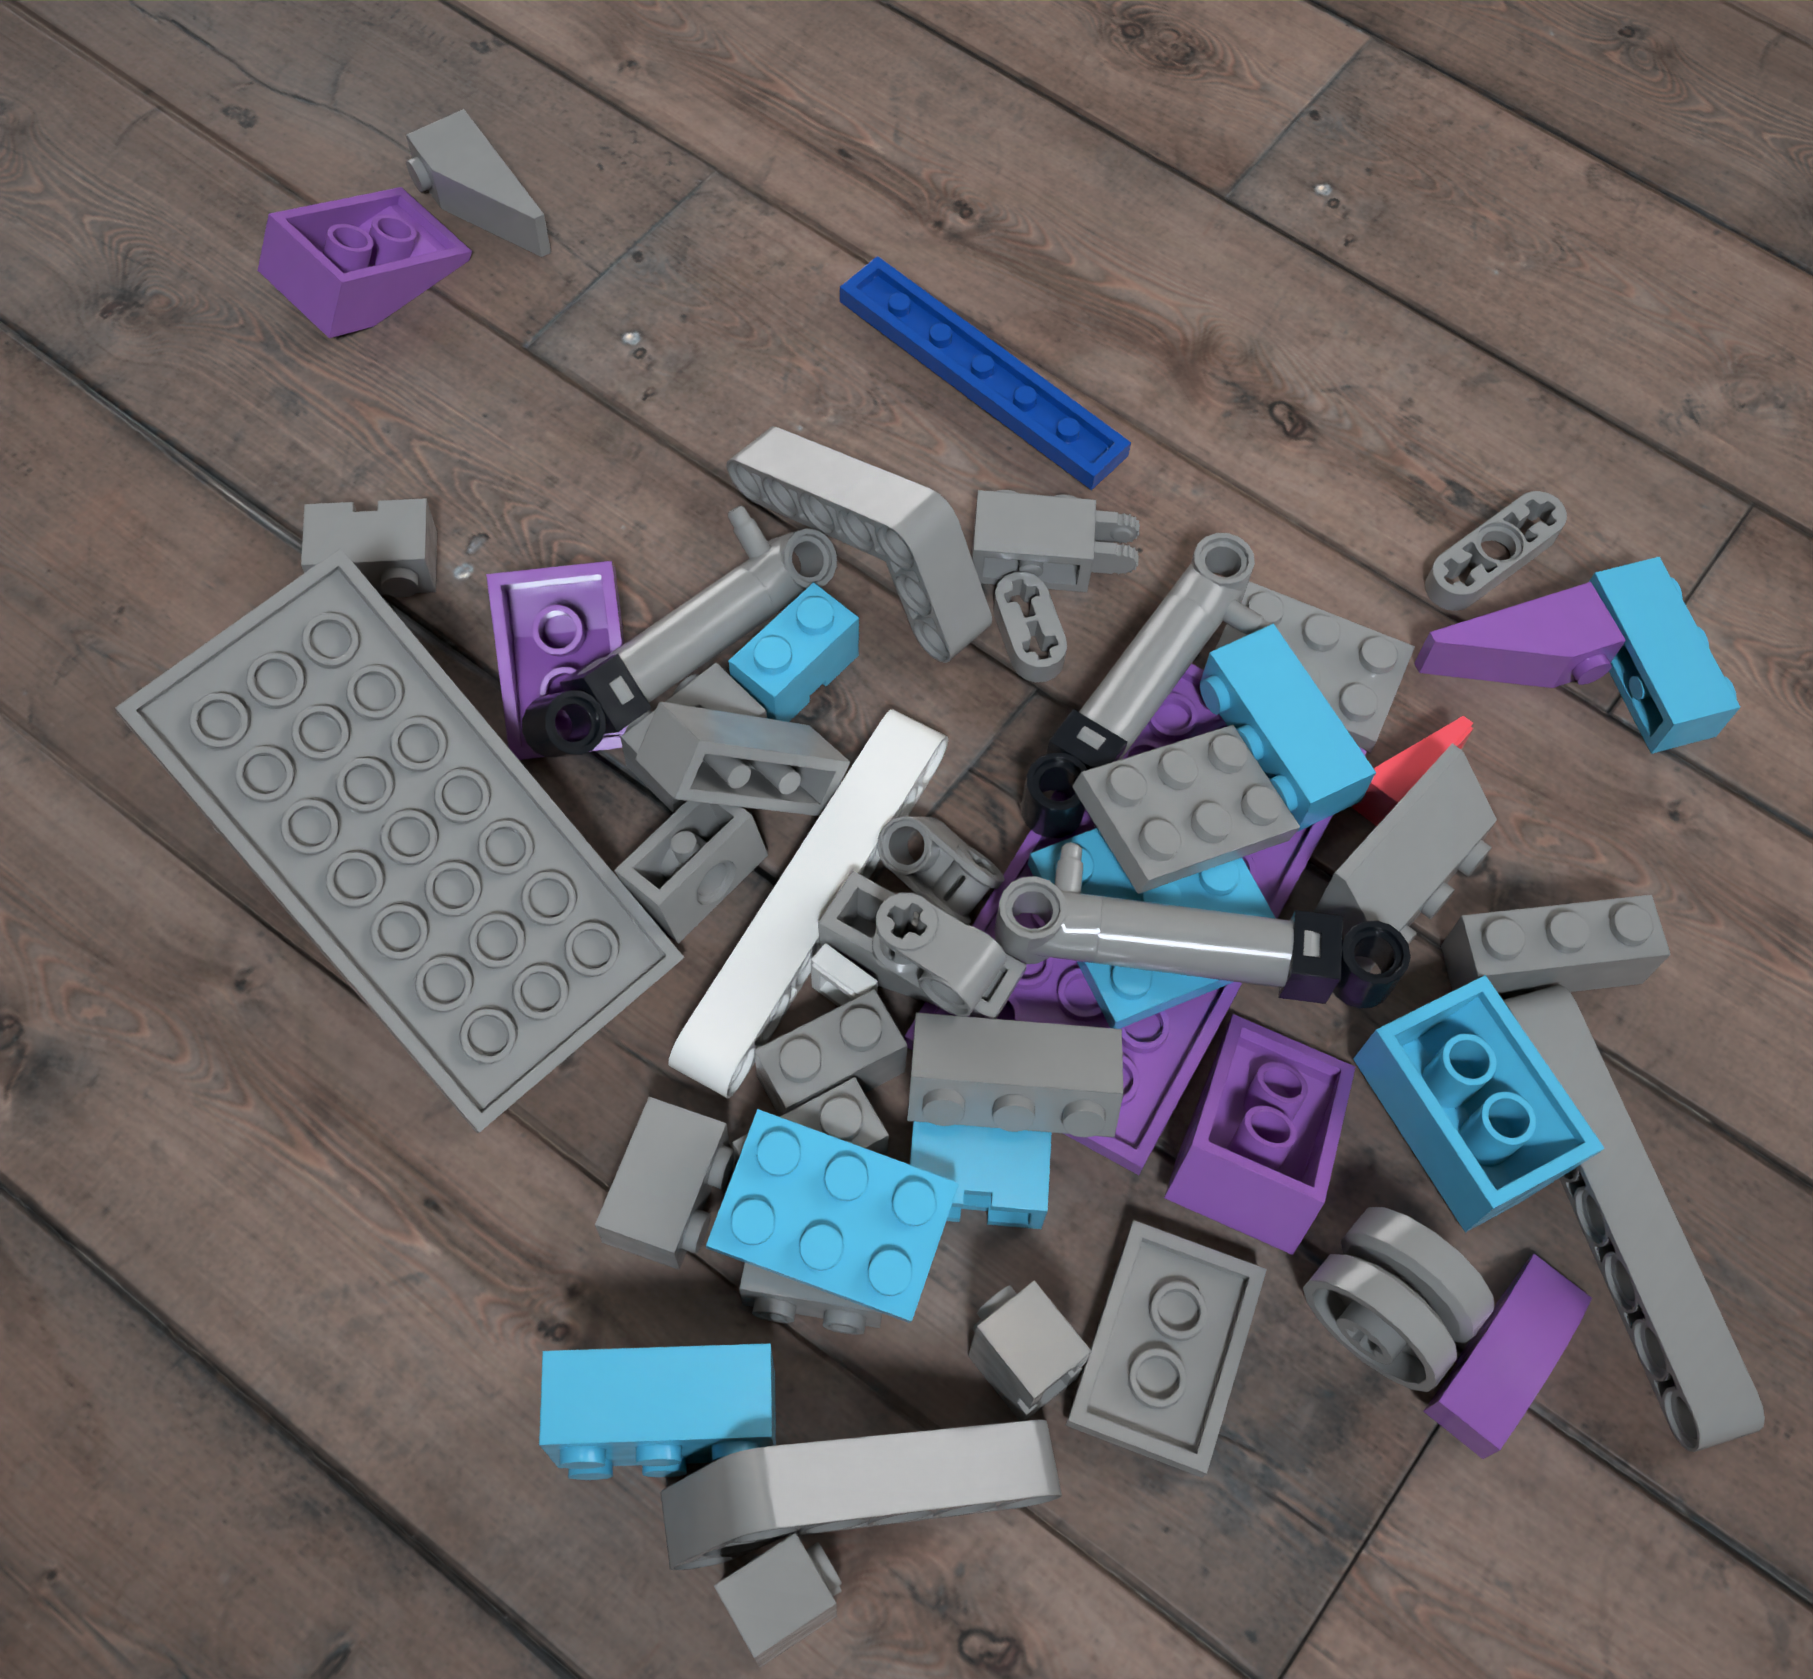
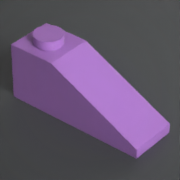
(1530, 644)

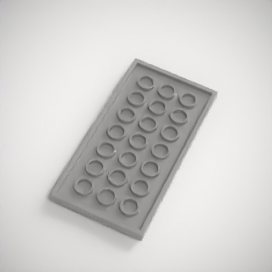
(402, 837)

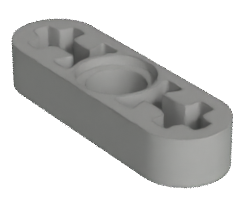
(1489, 572)

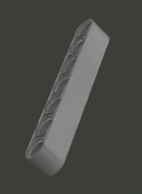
(1641, 1243)

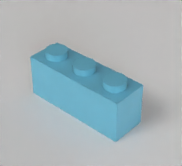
(1666, 659)
(1286, 725)

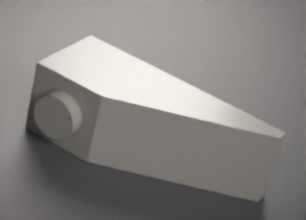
(474, 182)
(850, 928)

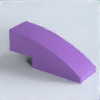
(1509, 1358)

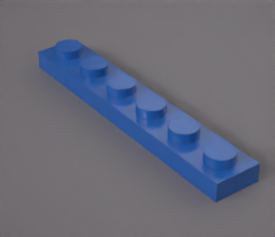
(985, 372)

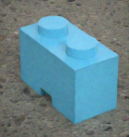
(797, 653)
(993, 1167)

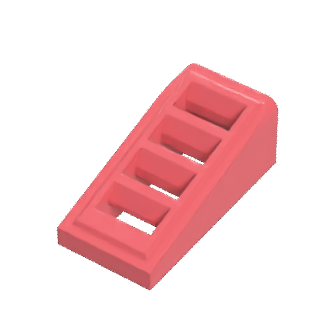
(1403, 770)

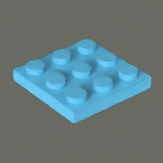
(1132, 993)

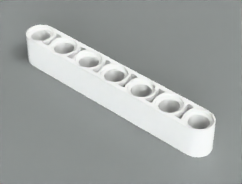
(784, 935)

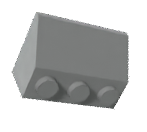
(1414, 852)

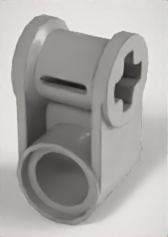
(948, 871)
(940, 957)

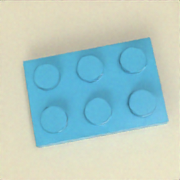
(833, 1216)

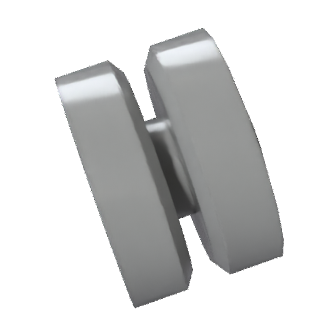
(1399, 1298)

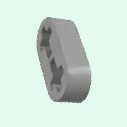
(1041, 623)

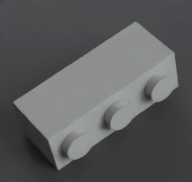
(740, 760)
(1558, 945)
(1016, 1075)

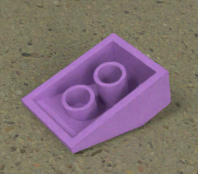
(357, 257)
(547, 630)
(1263, 1135)

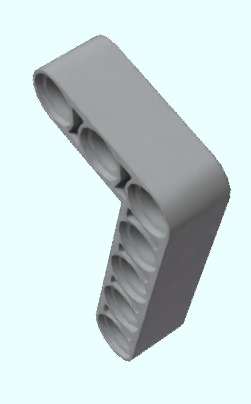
(880, 516)
(853, 1485)

